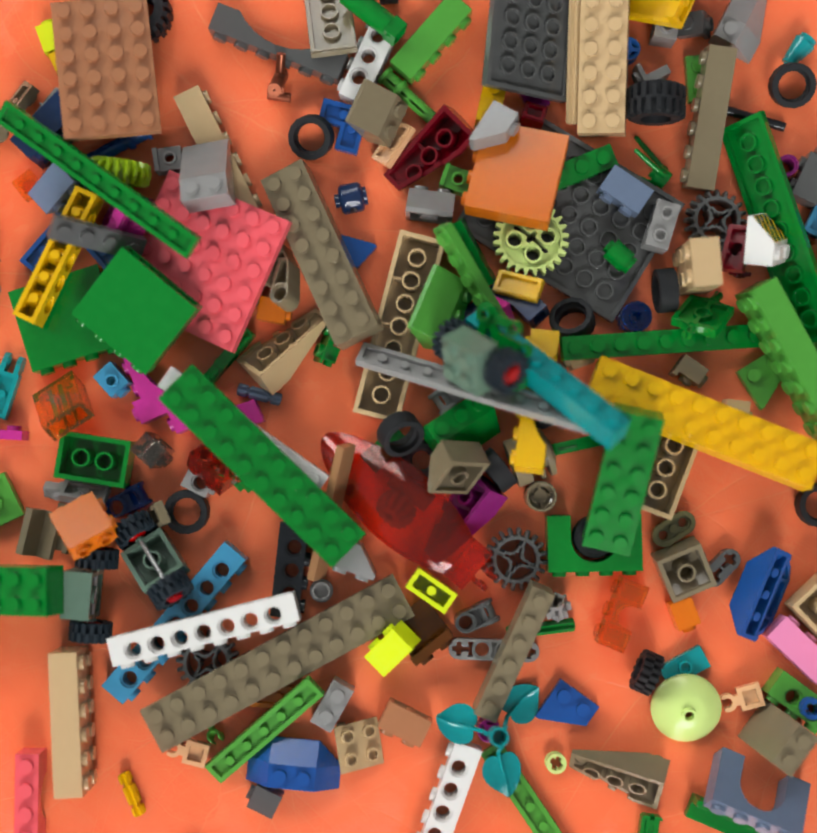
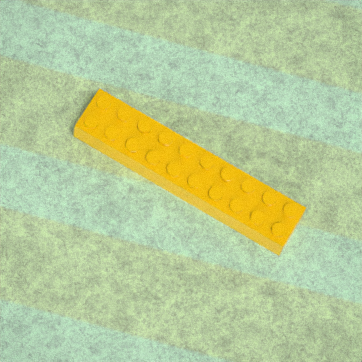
(712, 425)

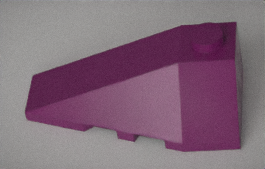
(479, 504)

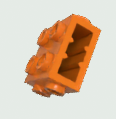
(84, 525)

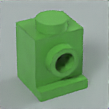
(447, 179)

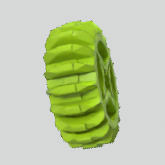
(132, 172)

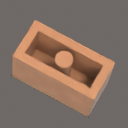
(404, 723)

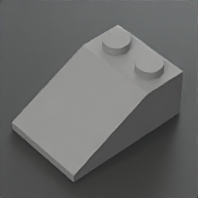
(206, 176)

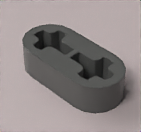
(728, 568)

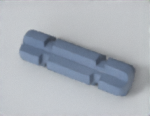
(259, 394)

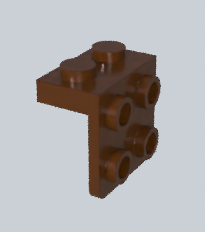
(431, 631)

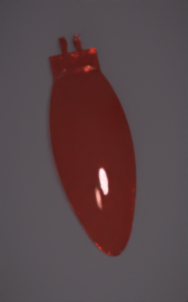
(399, 510)

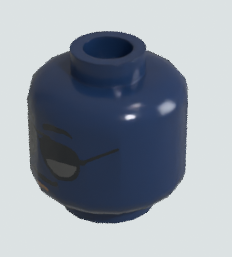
(351, 198)

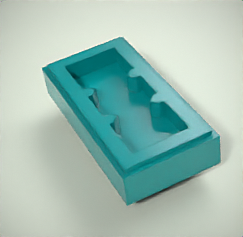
(688, 662)

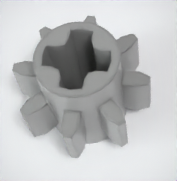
(559, 608)

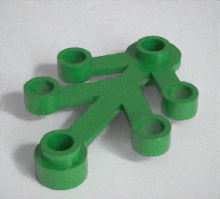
(490, 323)

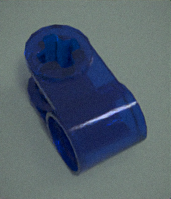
(132, 499)

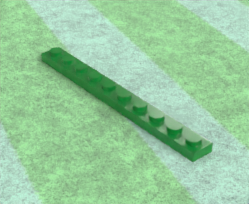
(98, 179)
(653, 343)

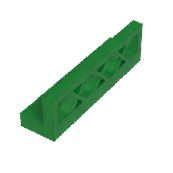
(725, 824)

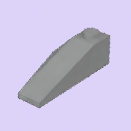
(741, 27)

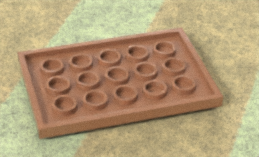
(105, 69)

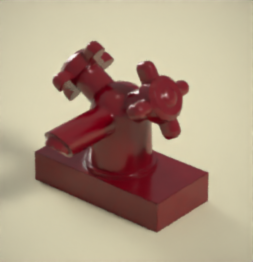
(733, 251)

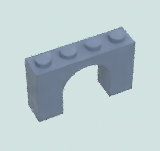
(726, 797)

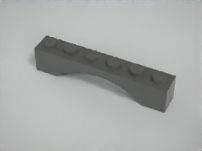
(231, 27)

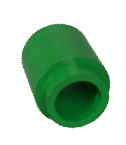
(619, 256)

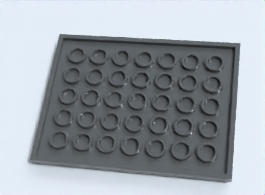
(590, 229)

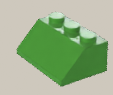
(439, 301)

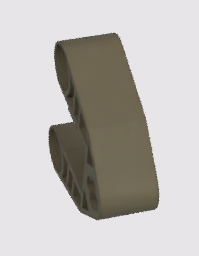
(284, 281)

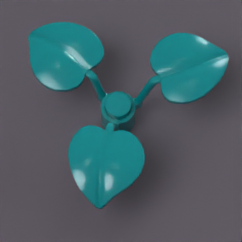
(459, 722)

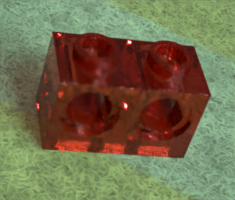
(209, 469)

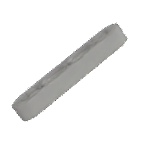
(493, 644)

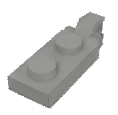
(70, 490)

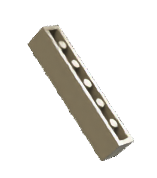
(709, 117)
(513, 651)

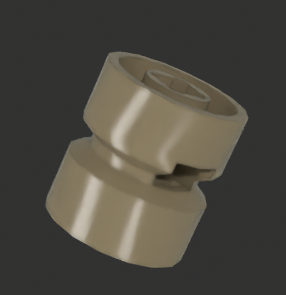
(540, 496)

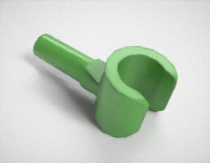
(212, 732)

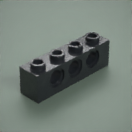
(285, 557)

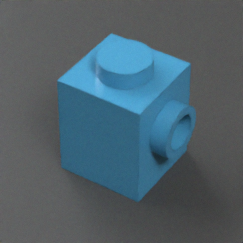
(113, 380)

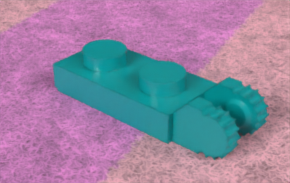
(9, 383)

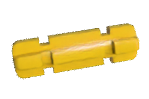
(131, 793)

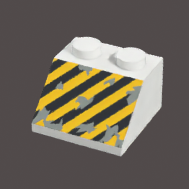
(764, 242)

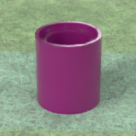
(792, 162)

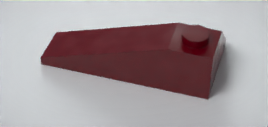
(436, 144)

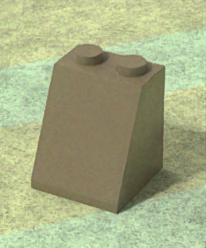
(778, 738)

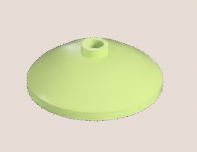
(682, 695)

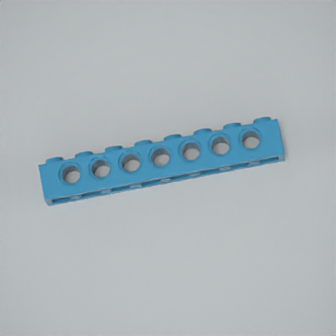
(227, 553)

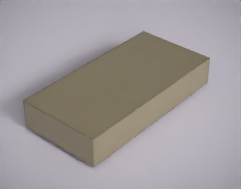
(159, 514)

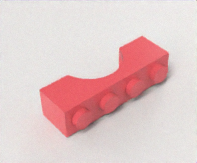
(29, 777)

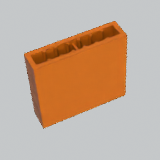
(517, 179)

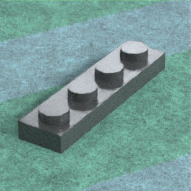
(93, 235)

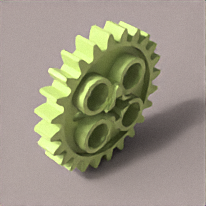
(516, 255)

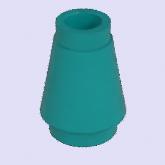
(799, 48)

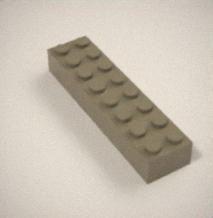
(322, 255)

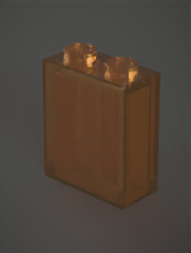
(63, 405)

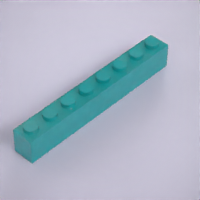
(569, 394)

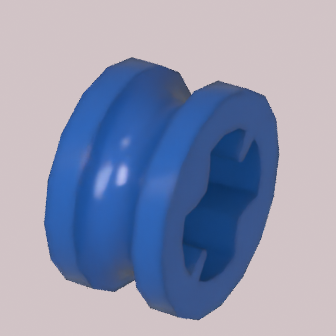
(802, 707)

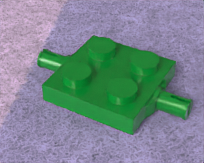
(702, 316)

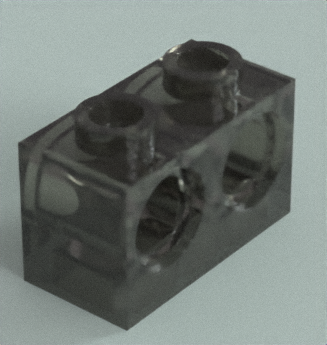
(153, 450)

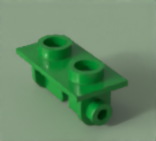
(326, 350)

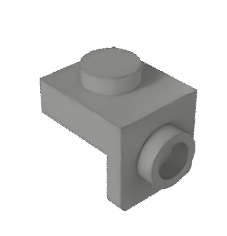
(639, 74)

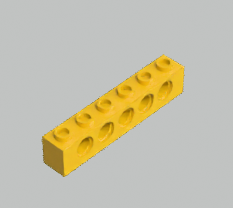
(55, 262)

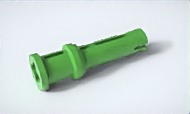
(399, 87)

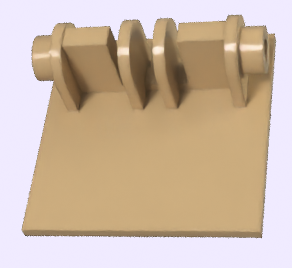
(358, 745)

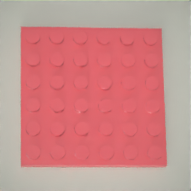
(225, 267)

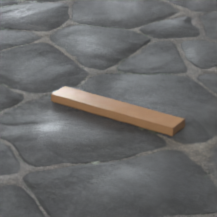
(336, 491)

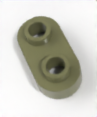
(673, 530)

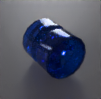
(634, 317)

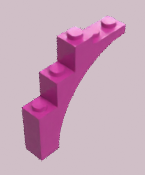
(150, 408)

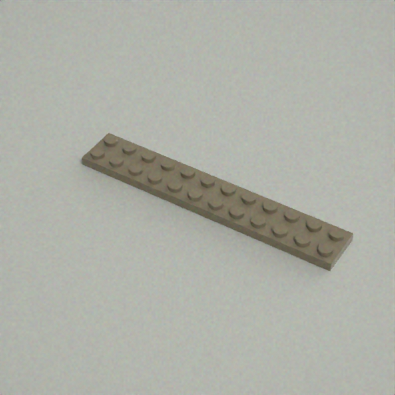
(276, 663)

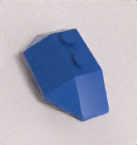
(760, 592)
(294, 765)

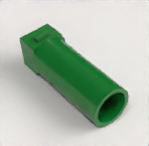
(378, 18)

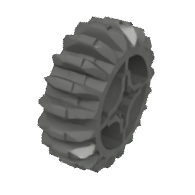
(710, 213)
(520, 548)
(199, 655)

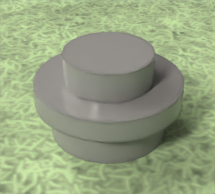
(321, 590)

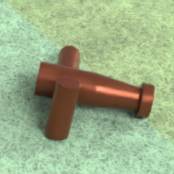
(276, 87)

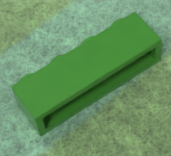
(430, 39)

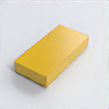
(518, 286)

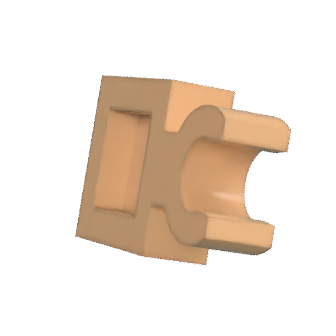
(747, 696)
(193, 752)

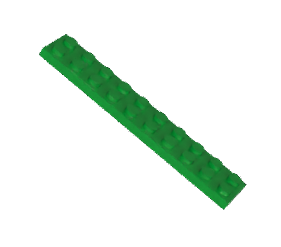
(768, 191)
(262, 465)

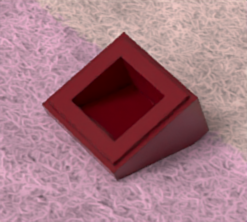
(533, 115)

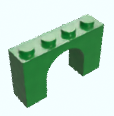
(563, 558)

